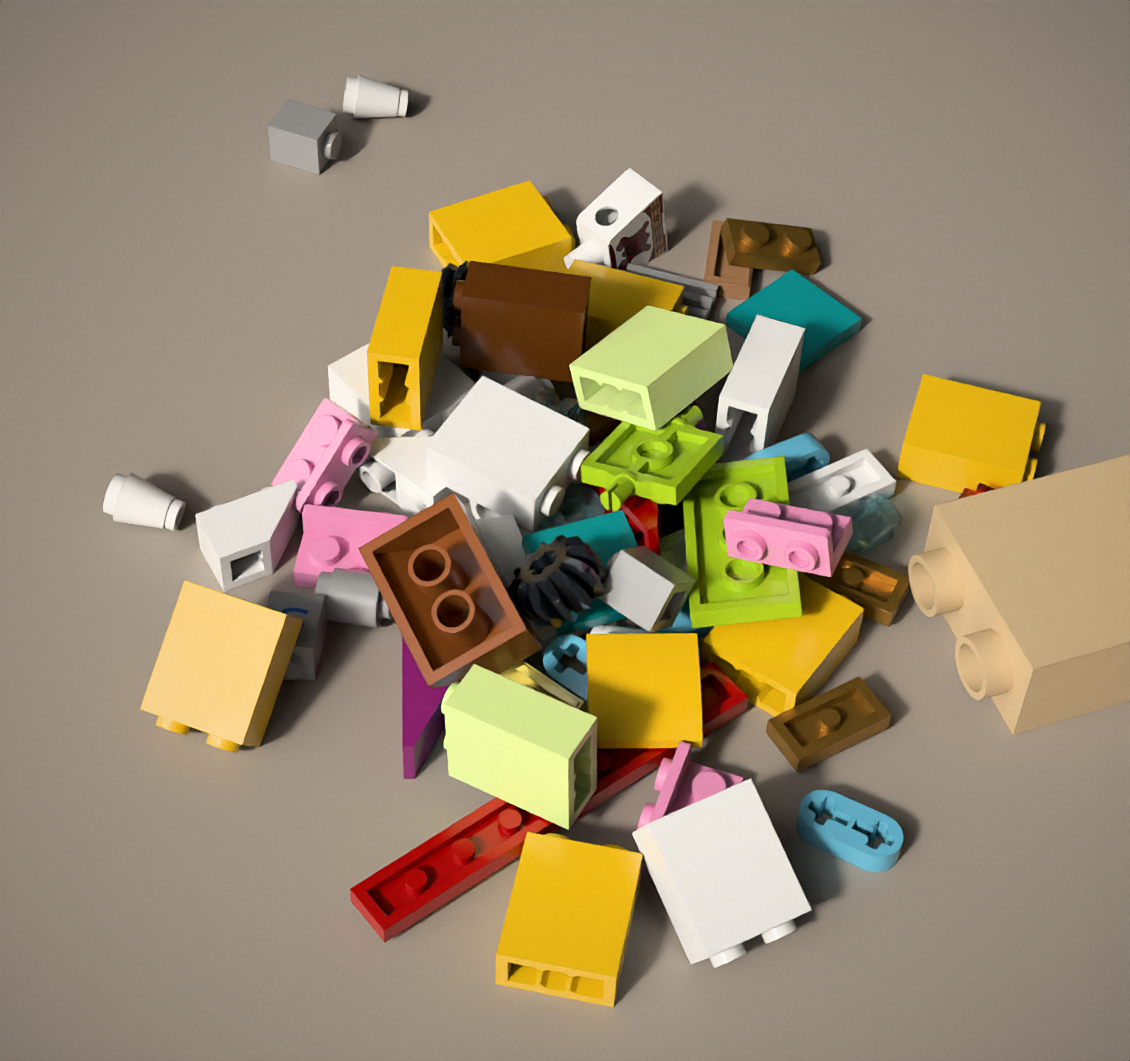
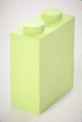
(652, 367)
(520, 745)

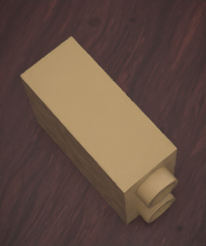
(1036, 592)

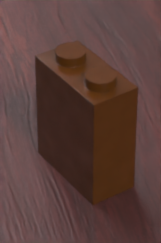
(521, 320)

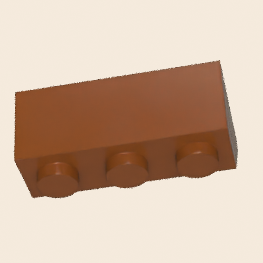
(449, 595)

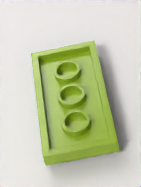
(725, 586)

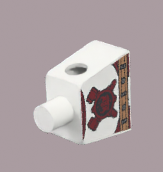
(622, 225)

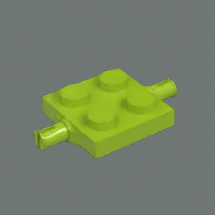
(651, 462)

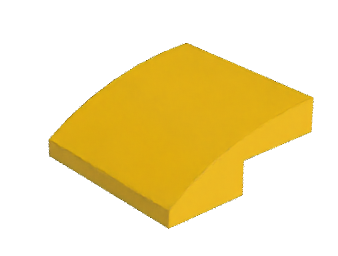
(644, 689)

